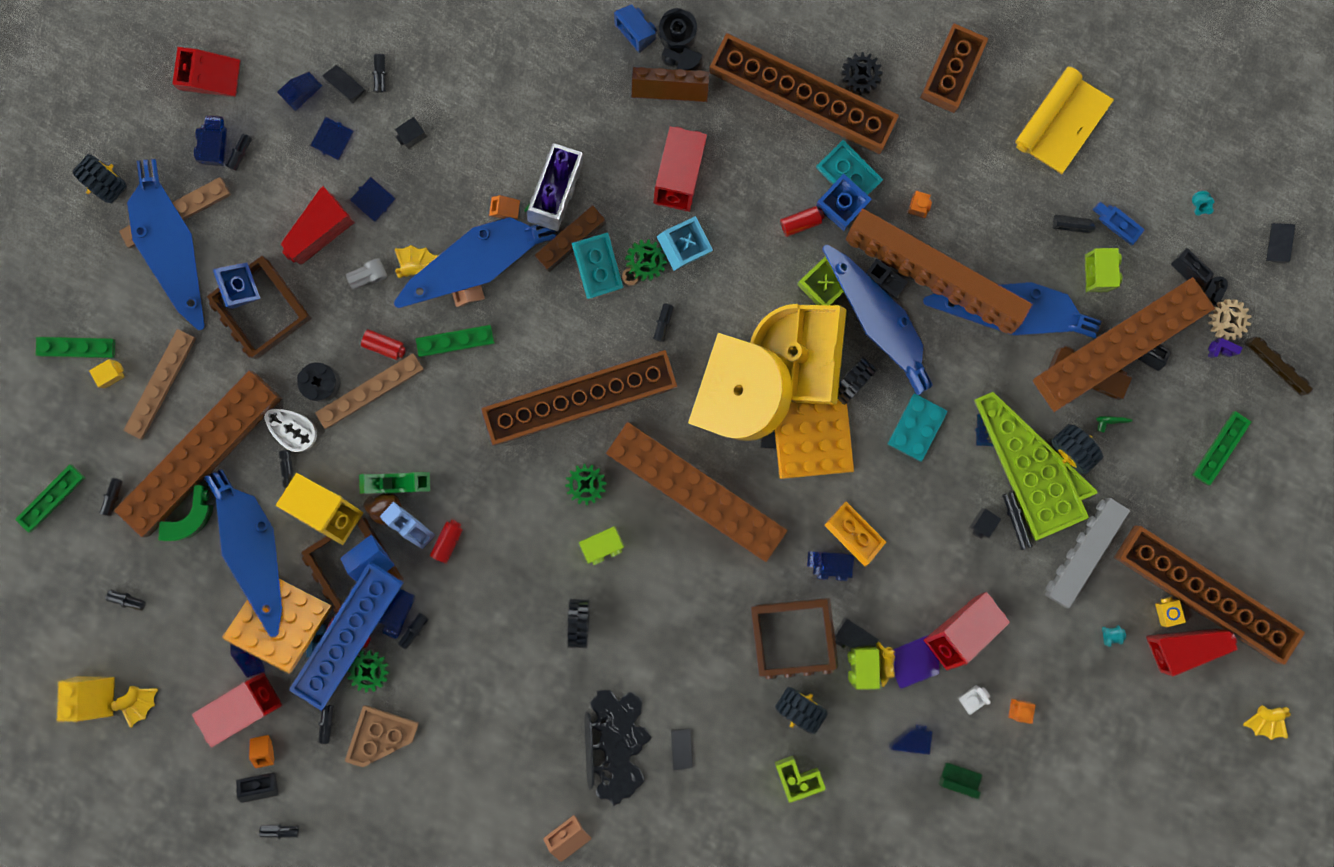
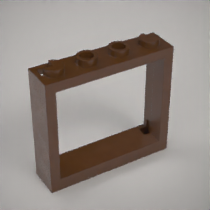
(237, 333)
(317, 573)
(807, 670)

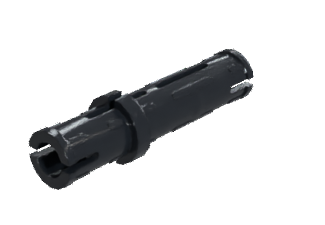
(1017, 520)

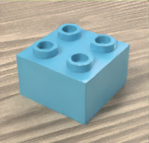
(684, 243)

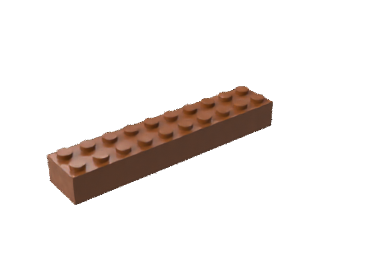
(803, 93)
(938, 272)
(1123, 344)
(579, 398)
(198, 454)
(696, 492)
(1209, 595)

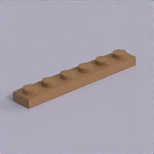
(190, 204)
(159, 384)
(369, 391)

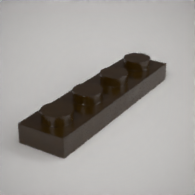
(1282, 369)

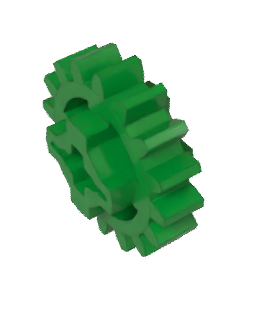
(642, 254)
(577, 494)
(373, 677)

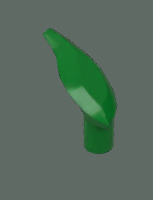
(1104, 420)

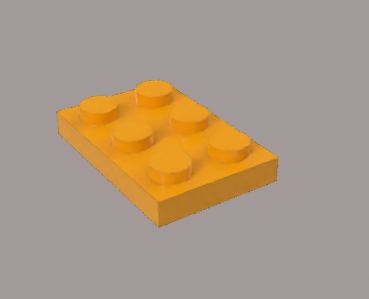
(855, 533)

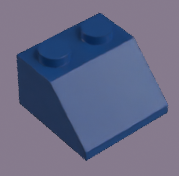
(635, 27)
(843, 202)

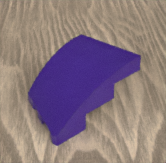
(914, 663)

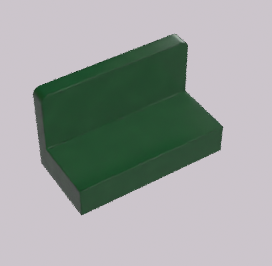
(961, 780)

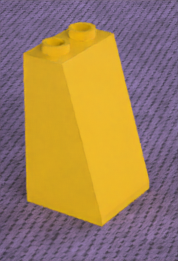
(319, 508)

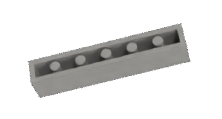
(1087, 552)

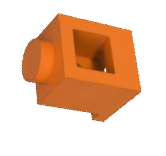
(920, 204)
(1021, 711)

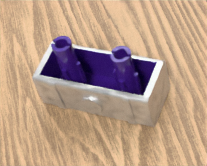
(555, 187)

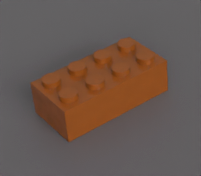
(954, 68)

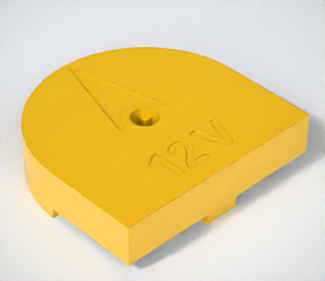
(817, 337)
(742, 391)

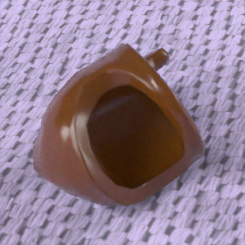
(376, 506)

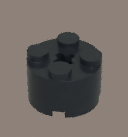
(684, 22)
(308, 378)

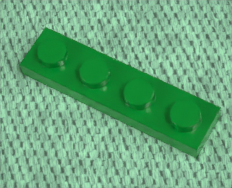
(454, 341)
(75, 347)
(1221, 448)
(50, 498)

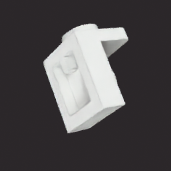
(974, 699)

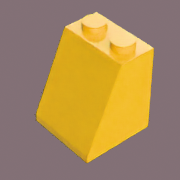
(85, 698)

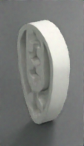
(299, 422)

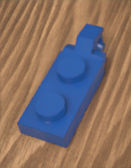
(1119, 223)

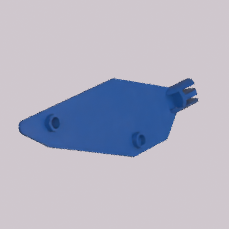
(165, 243)
(474, 259)
(1050, 311)
(881, 318)
(248, 549)

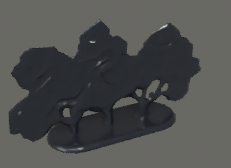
(618, 741)

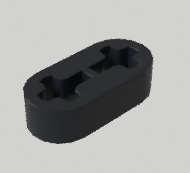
(1219, 293)

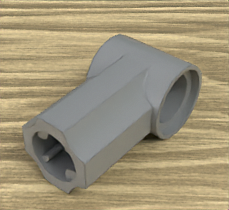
(370, 273)

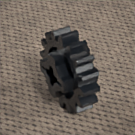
(857, 67)

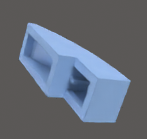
(407, 525)

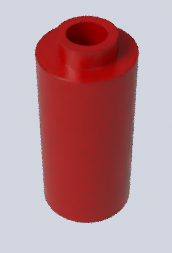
(802, 221)
(383, 345)
(447, 541)

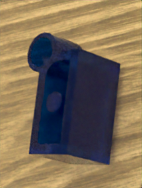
(211, 141)
(831, 564)
(397, 613)

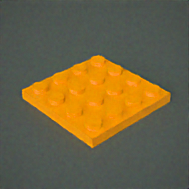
(814, 440)
(298, 625)

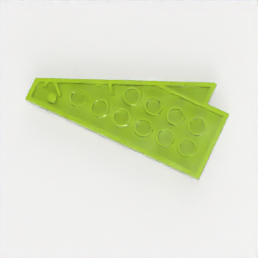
(1043, 485)

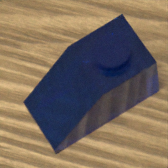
(299, 90)
(247, 662)
(913, 740)

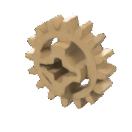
(1228, 319)

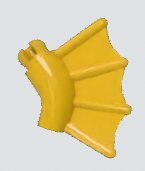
(412, 260)
(886, 663)
(135, 704)
(1269, 722)

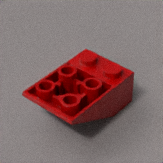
(205, 72)

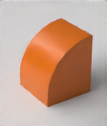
(504, 207)
(261, 751)

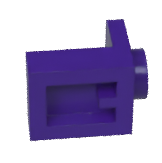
(1227, 348)

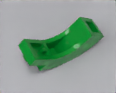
(394, 483)
(193, 522)

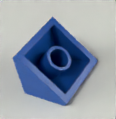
(236, 285)
(366, 551)

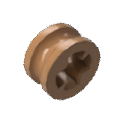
(624, 277)

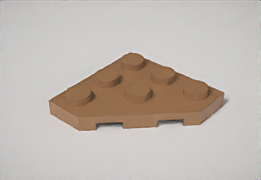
(379, 735)

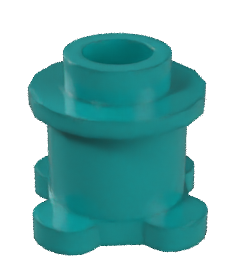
(1203, 203)
(1113, 635)

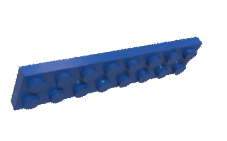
(346, 636)

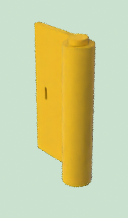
(1054, 126)

